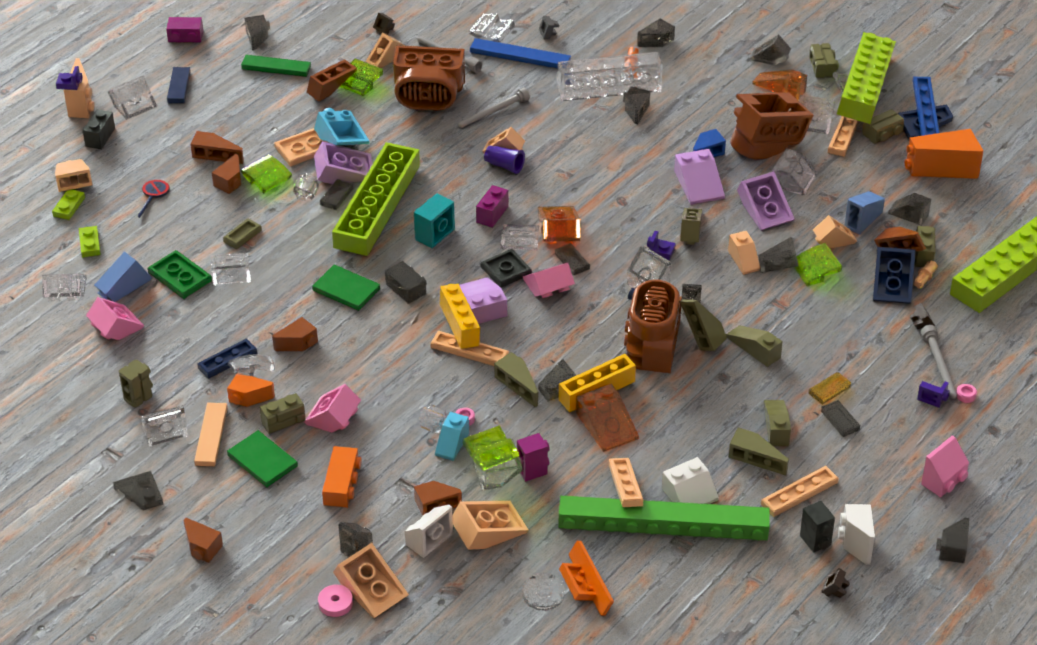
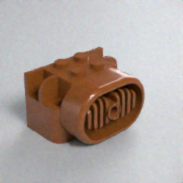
(428, 76)
(767, 125)
(653, 326)

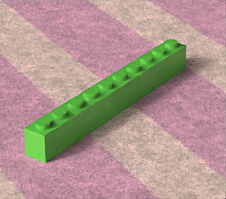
(665, 518)

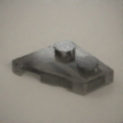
(779, 257)
(550, 384)
(140, 490)

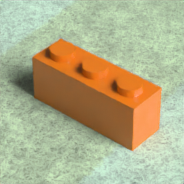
(341, 476)

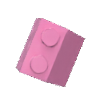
(549, 280)
(113, 319)
(334, 409)
(945, 467)

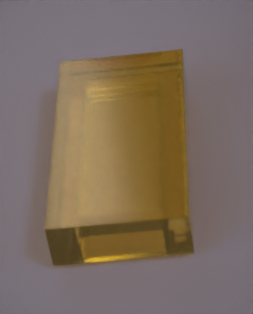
(829, 388)

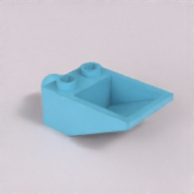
(339, 128)

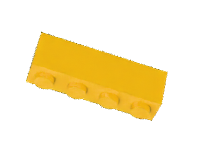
(459, 316)
(617, 372)

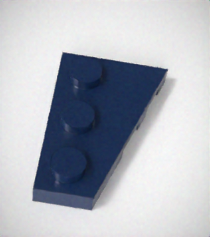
(911, 122)

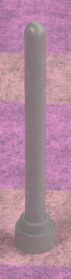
(473, 64)
(521, 96)
(930, 335)

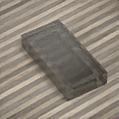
(336, 194)
(570, 255)
(840, 418)

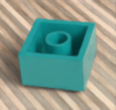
(434, 220)

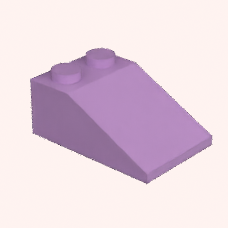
(341, 163)
(698, 176)
(765, 201)
(485, 299)

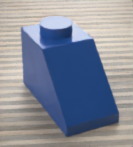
(711, 140)

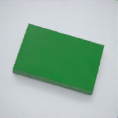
(179, 274)
(346, 287)
(262, 458)

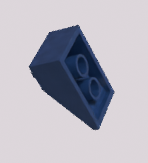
(894, 275)

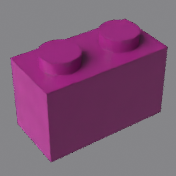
(185, 29)
(492, 206)
(533, 456)

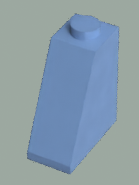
(863, 211)
(122, 278)

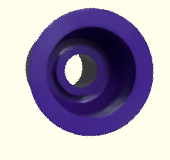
(505, 158)

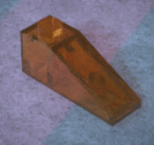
(783, 82)

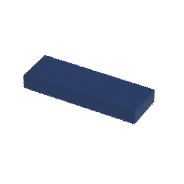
(178, 85)
(219, 361)

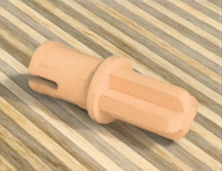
(925, 274)

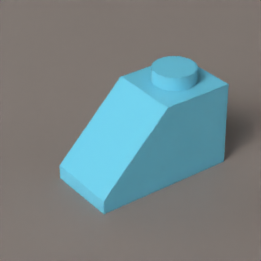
(451, 436)

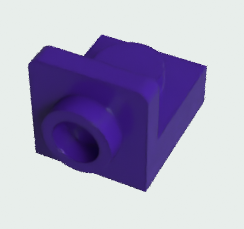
(69, 81)
(661, 247)
(933, 394)

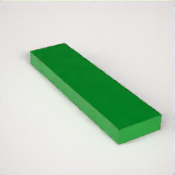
(276, 65)

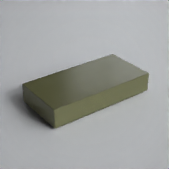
(242, 233)

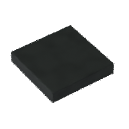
(506, 268)

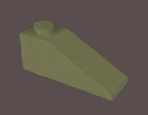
(690, 225)
(704, 325)
(758, 343)
(515, 375)
(777, 422)
(755, 450)

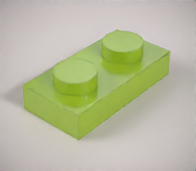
(68, 204)
(89, 241)

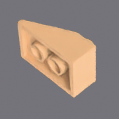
(79, 101)
(487, 523)
(370, 581)

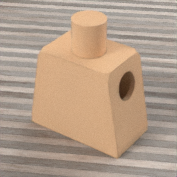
(72, 175)

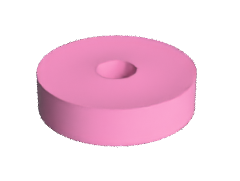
(335, 608)

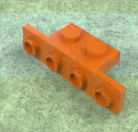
(585, 580)

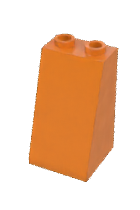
(945, 155)

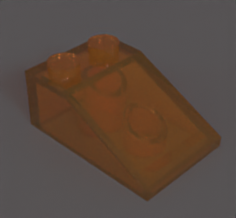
(559, 224)
(606, 417)

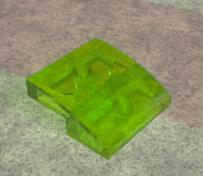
(362, 79)
(266, 173)
(816, 264)
(490, 448)

